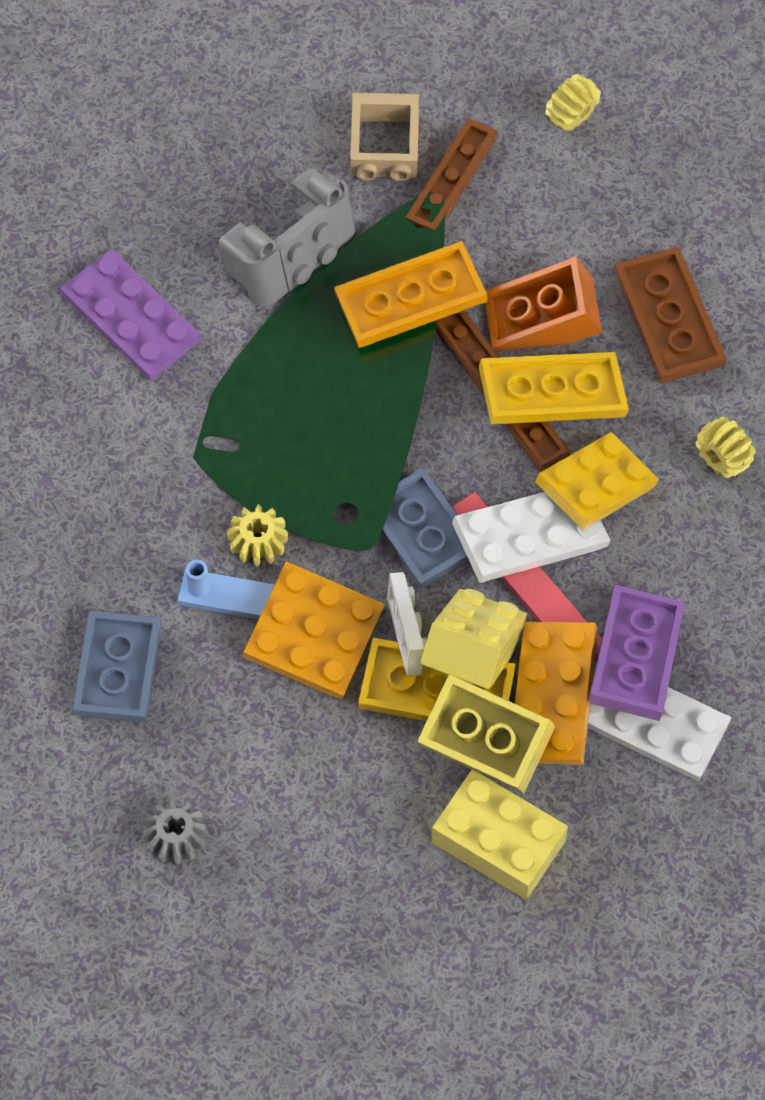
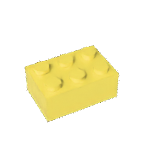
(473, 637)
(486, 733)
(499, 834)

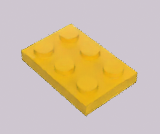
(596, 480)

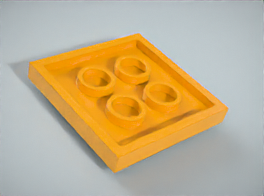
(313, 630)

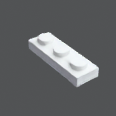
(406, 623)

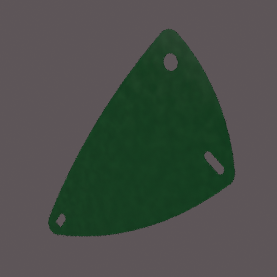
(317, 411)

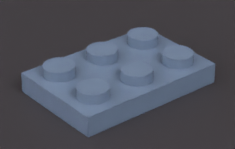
(422, 530)
(117, 666)

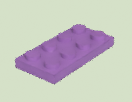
(130, 314)
(637, 653)

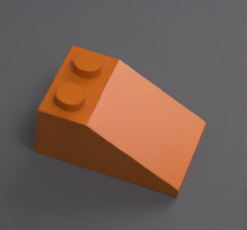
(544, 308)

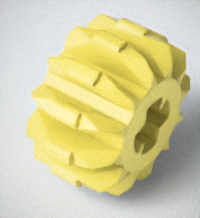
(573, 102)
(725, 447)
(271, 540)

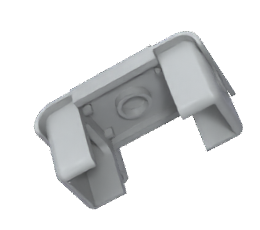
(280, 265)

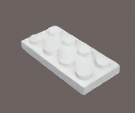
(523, 536)
(680, 740)

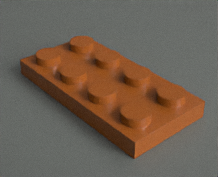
(669, 315)

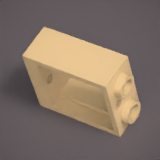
(384, 108)

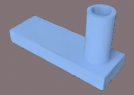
(222, 592)

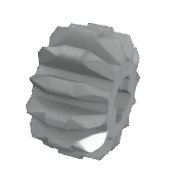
(170, 843)

